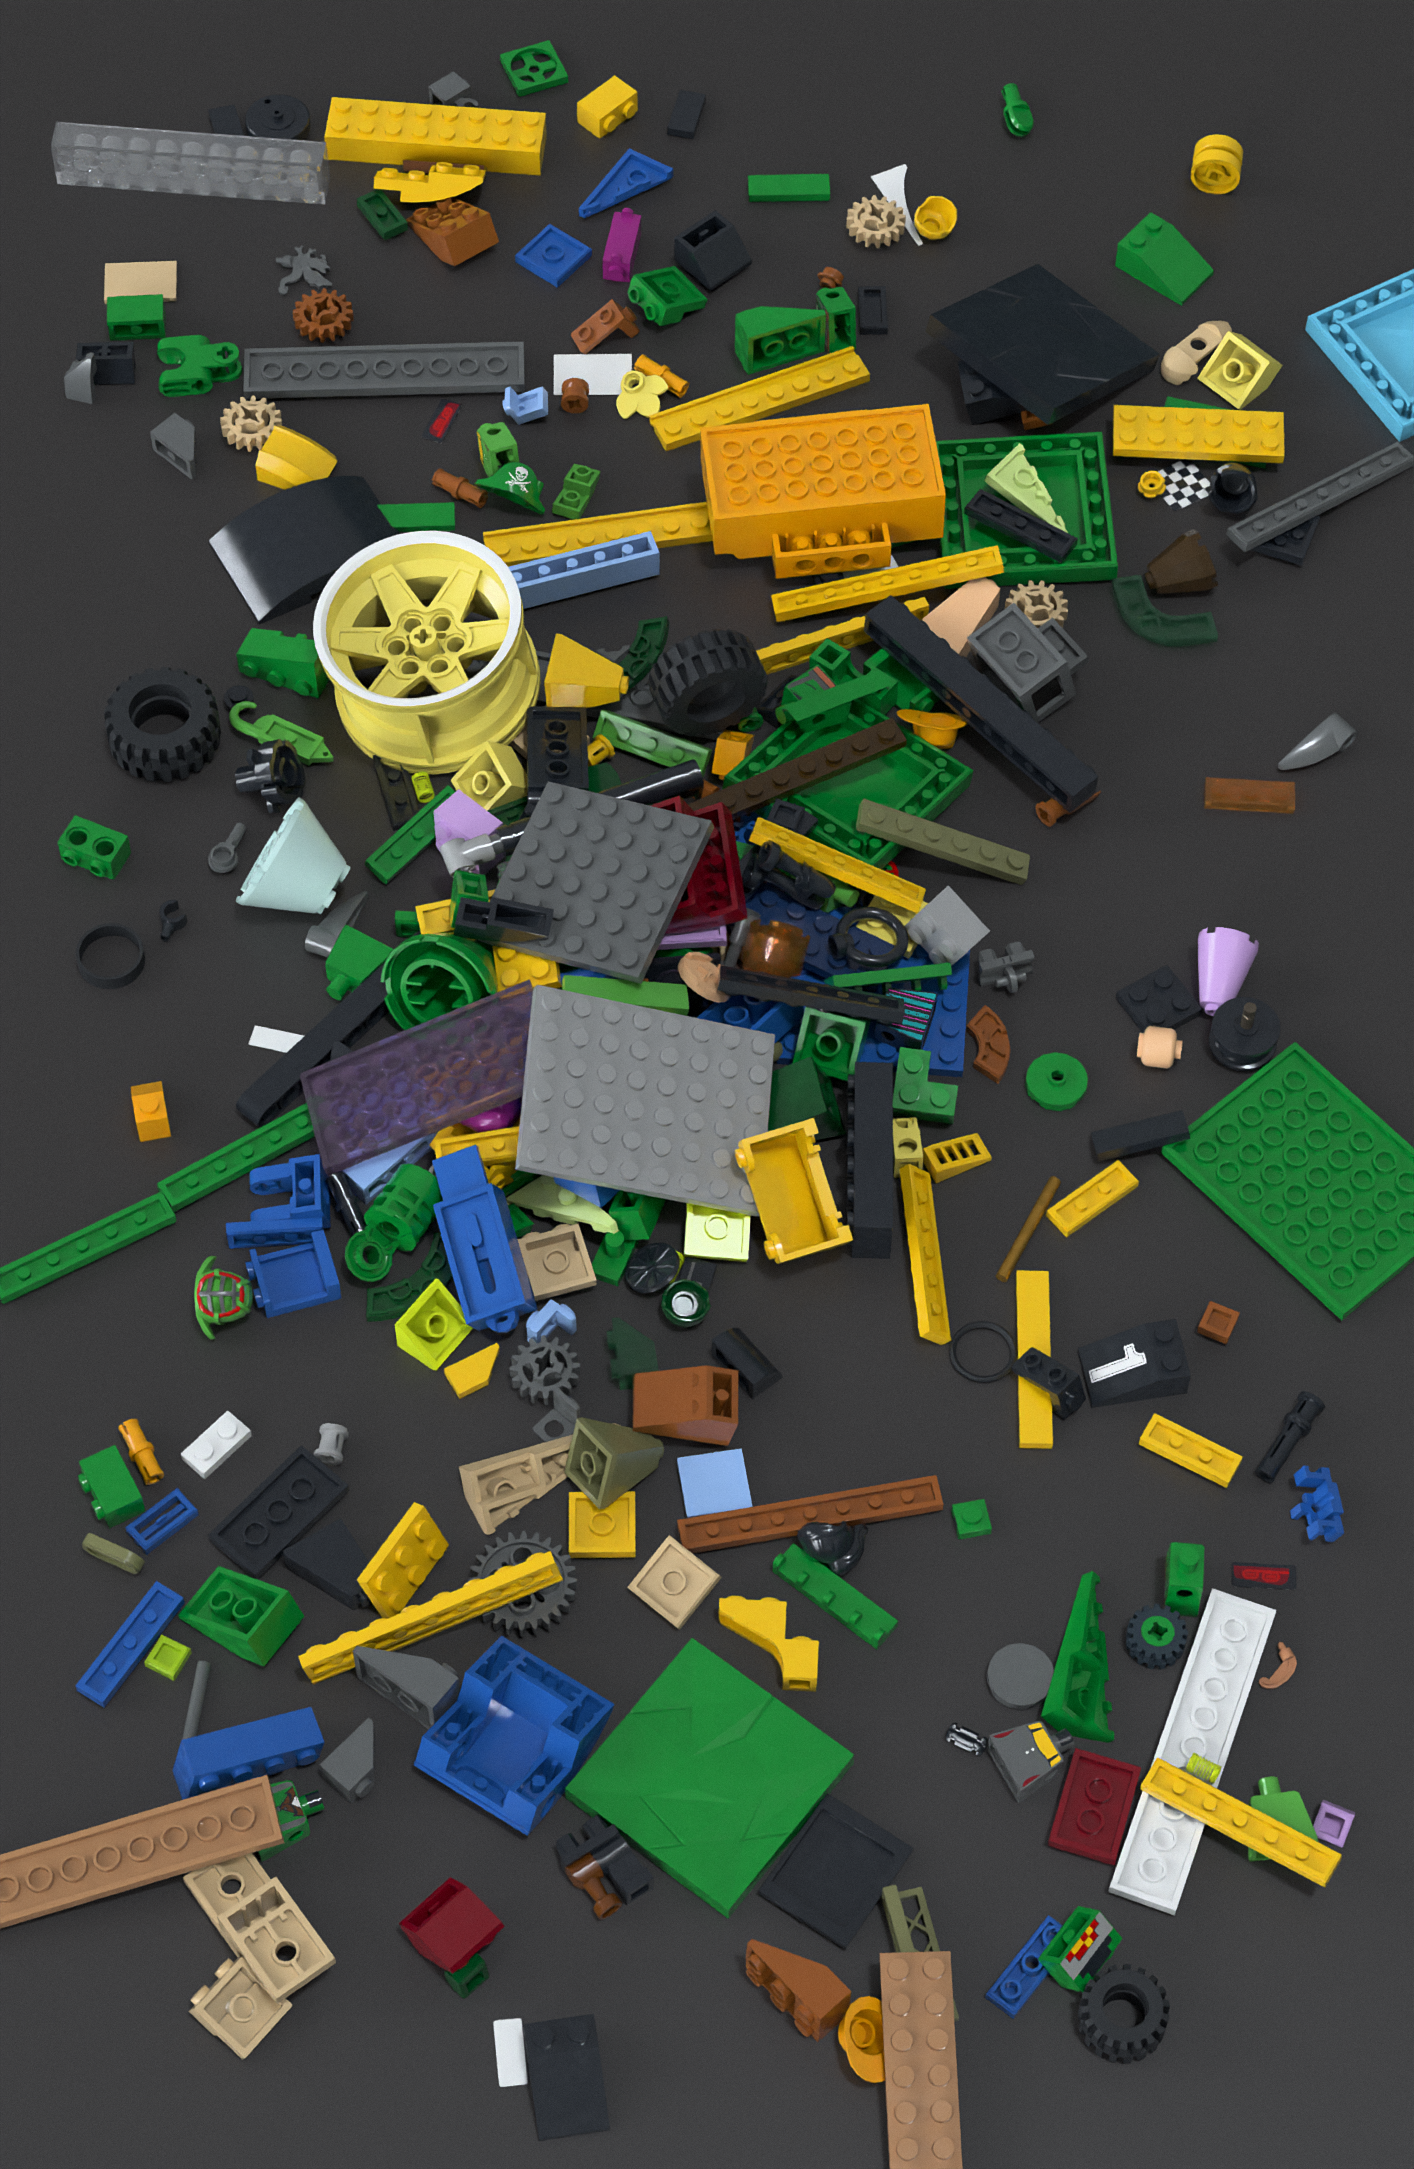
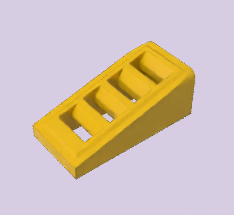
(951, 1168)

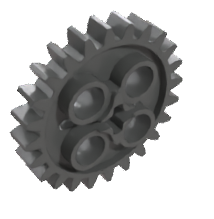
(554, 1597)

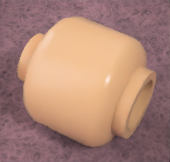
(1159, 1047)

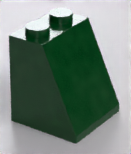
(804, 1093)

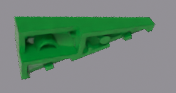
(1077, 1685)

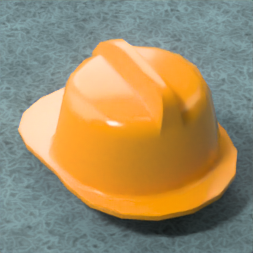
(935, 728)
(862, 2038)

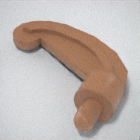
(1284, 1671)

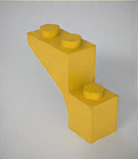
(764, 1625)

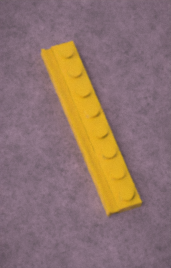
(760, 397)
(668, 526)
(434, 1616)

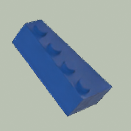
(247, 1752)

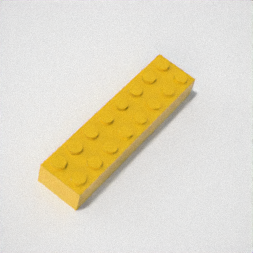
(435, 133)

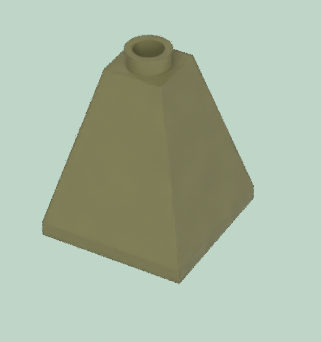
(610, 1459)

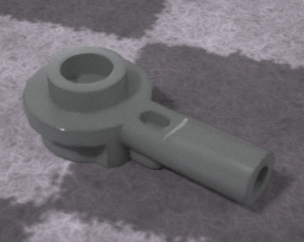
(223, 856)

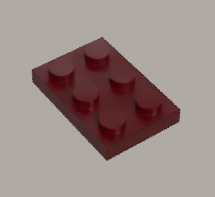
(1094, 1806)

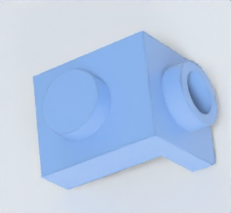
(526, 405)
(548, 1318)

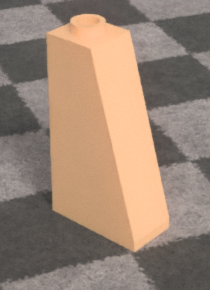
(964, 613)

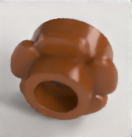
(830, 278)

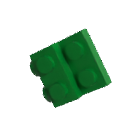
(665, 295)

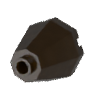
(1182, 567)

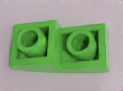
(576, 492)

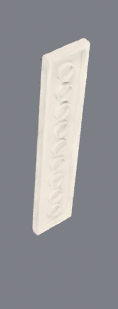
(1200, 1722)

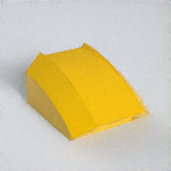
(292, 459)

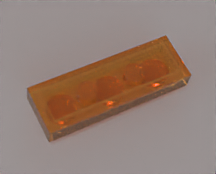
(1249, 795)

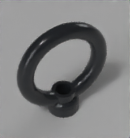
(843, 945)

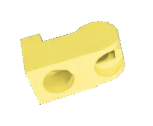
(906, 1144)

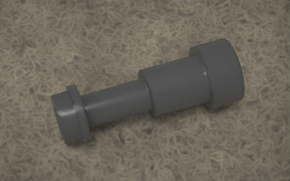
(738, 938)

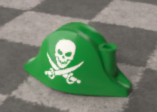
(516, 483)

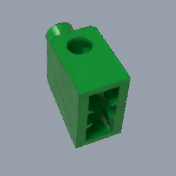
(353, 961)

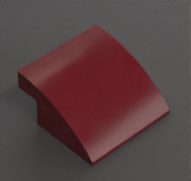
(716, 886)

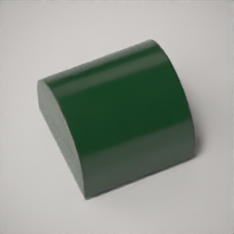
(469, 1977)

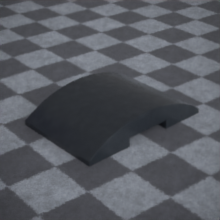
(298, 541)

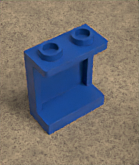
(294, 1277)

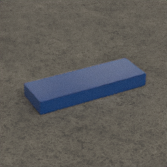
(272, 1232)

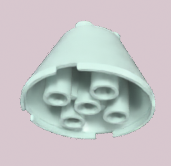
(296, 866)

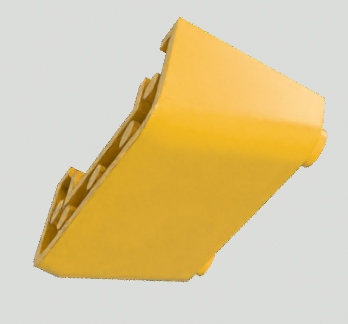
(792, 1192)

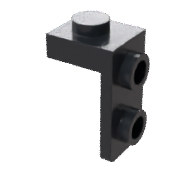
(1054, 1378)

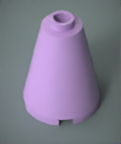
(1223, 965)

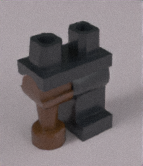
(604, 1856)

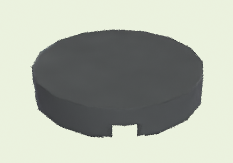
(1020, 1676)

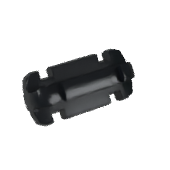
(966, 1739)

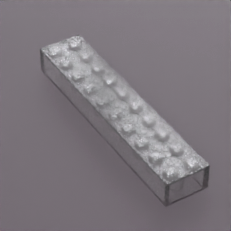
(190, 163)

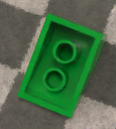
(1162, 259)
(777, 336)
(243, 1614)

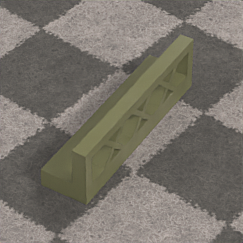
(899, 1923)

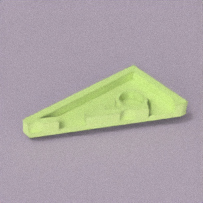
(1021, 486)
(554, 1201)

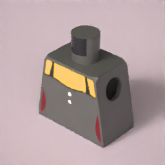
(1029, 1756)

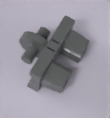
(1007, 969)

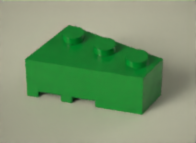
(283, 661)

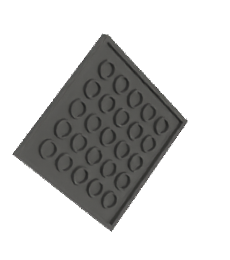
(608, 875)

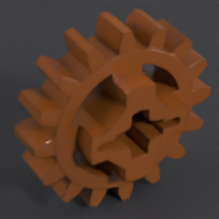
(325, 314)

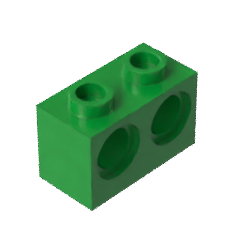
(95, 843)

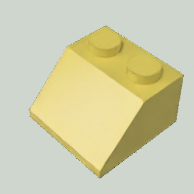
(1239, 370)
(492, 776)

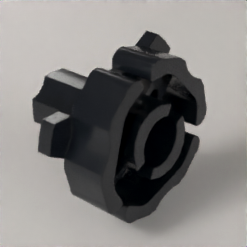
(270, 771)

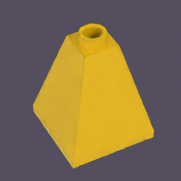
(581, 677)

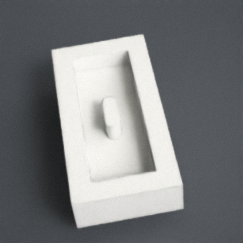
(216, 1444)

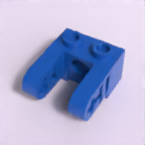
(302, 1176)

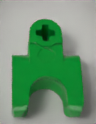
(199, 362)

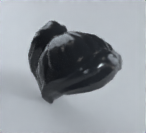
(834, 1544)

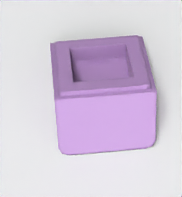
(1333, 1823)

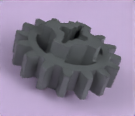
(536, 1360)

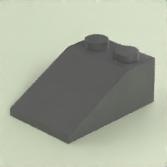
(409, 1682)

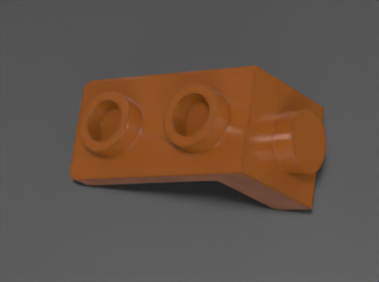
(603, 324)

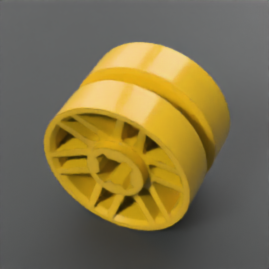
(1216, 164)

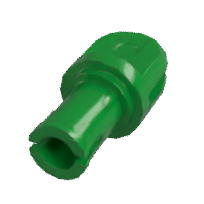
(1017, 111)

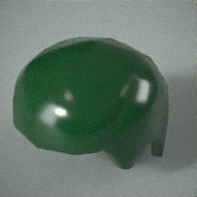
(685, 1303)

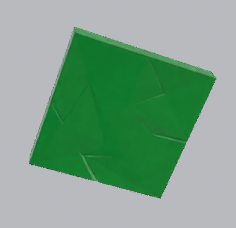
(1077, 482)
(911, 780)
(710, 1777)

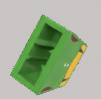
(496, 443)

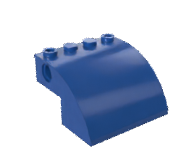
(514, 1735)

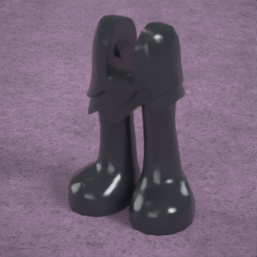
(808, 887)

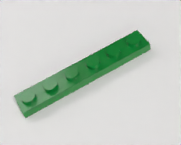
(237, 1158)
(85, 1246)

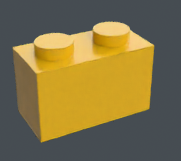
(607, 107)

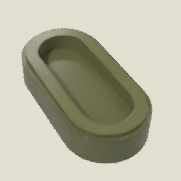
(113, 1553)

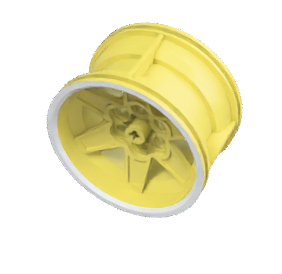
(400, 602)

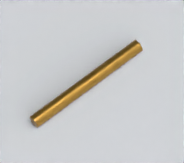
(1028, 1229)

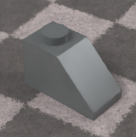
(177, 444)
(352, 1764)

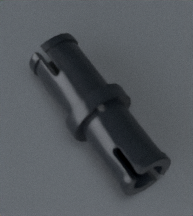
(346, 1202)

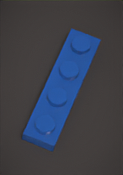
(130, 1644)

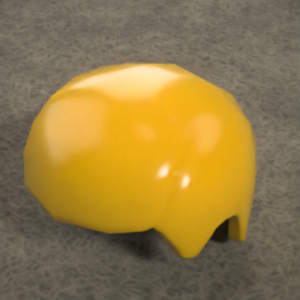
(935, 218)

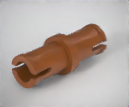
(460, 488)

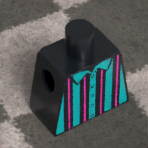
(917, 1020)

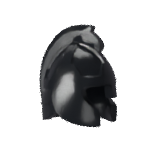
(1233, 488)

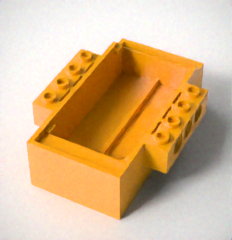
(823, 488)

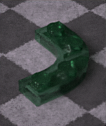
(1158, 626)

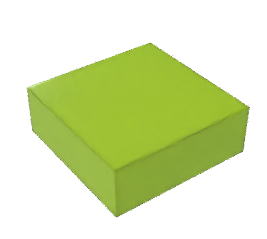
(168, 1657)

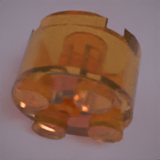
(775, 949)

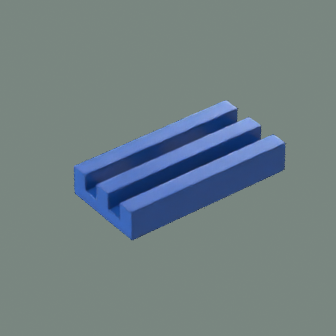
(169, 1530)

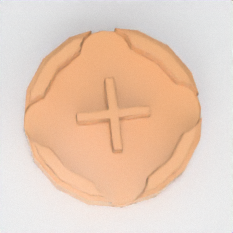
(701, 976)

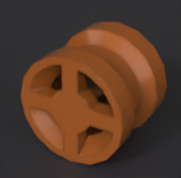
(575, 395)

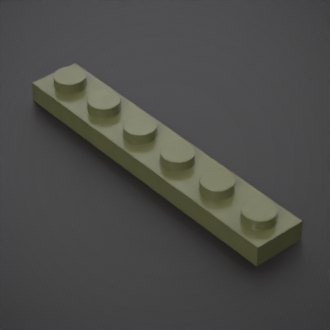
(942, 842)

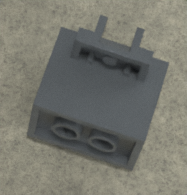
(1027, 658)

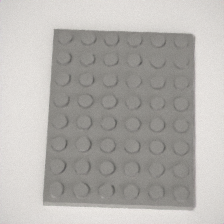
(642, 1099)

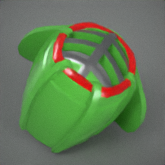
(220, 1296)

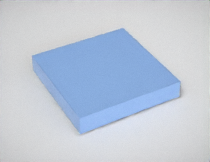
(714, 1482)

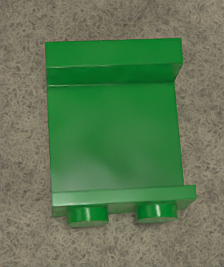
(911, 692)

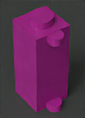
(622, 246)

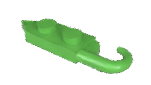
(309, 745)

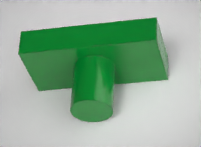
(613, 1258)

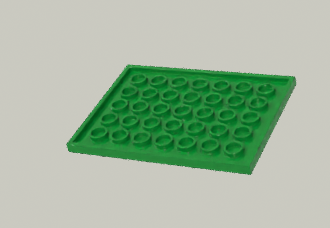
(1308, 1178)

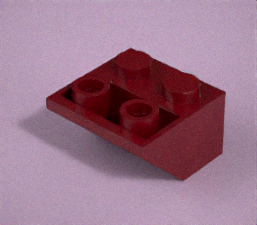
(451, 1925)

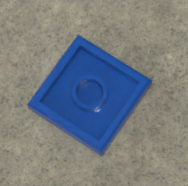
(553, 255)

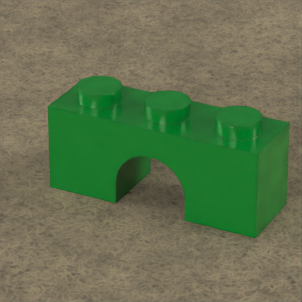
(838, 665)

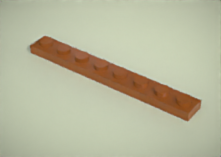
(787, 1517)

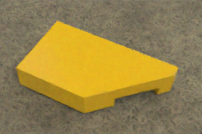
(472, 1371)

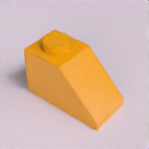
(730, 751)
(150, 1111)

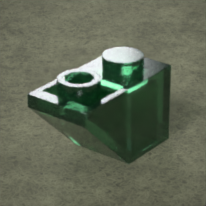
(633, 1353)

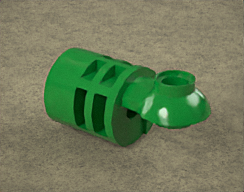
(394, 1222)

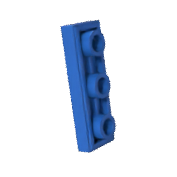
(1018, 1981)

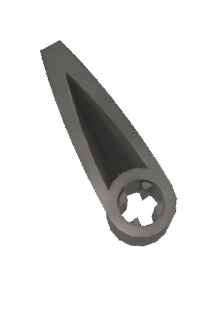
(1329, 737)
(323, 937)

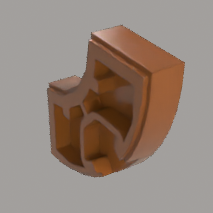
(992, 1044)

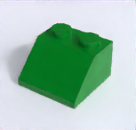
(832, 1041)

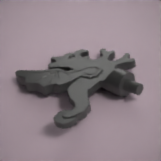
(304, 265)

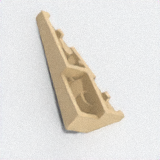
(507, 1482)

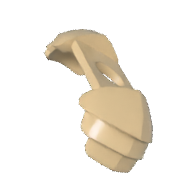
(1181, 359)

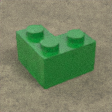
(917, 1096)

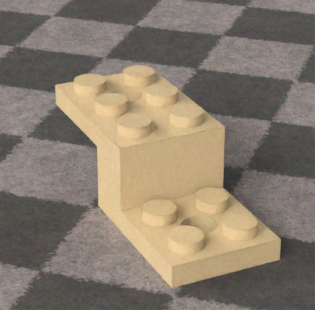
(261, 1922)

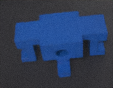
(1324, 1500)

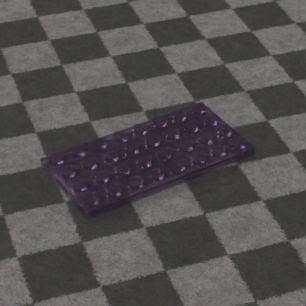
(420, 1079)

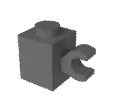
(452, 91)

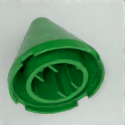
(436, 976)

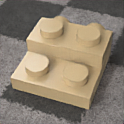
(557, 1261)
(237, 2007)

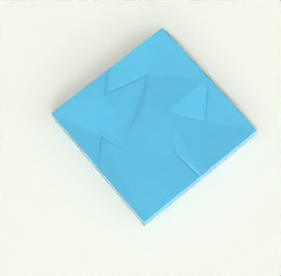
(1374, 348)

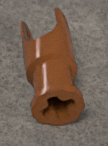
(1052, 810)

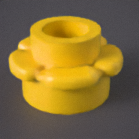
(1151, 478)

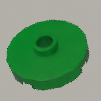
(1056, 1094)

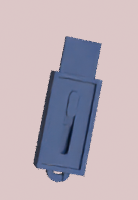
(481, 1244)

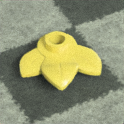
(642, 397)

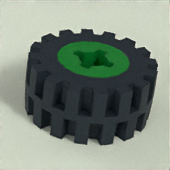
(1154, 1648)

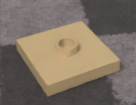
(674, 1582)

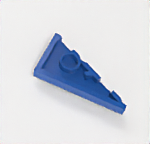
(626, 179)

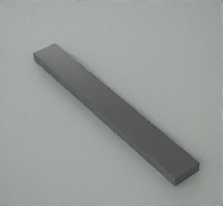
(1320, 497)

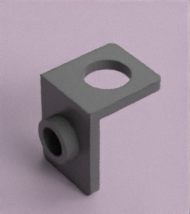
(564, 1412)

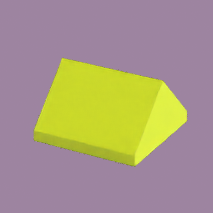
(432, 1326)

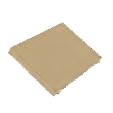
(141, 279)

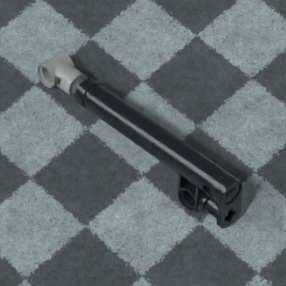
(679, 780)

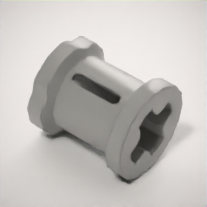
(331, 1444)

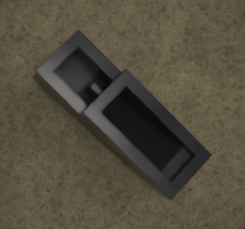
(502, 920)

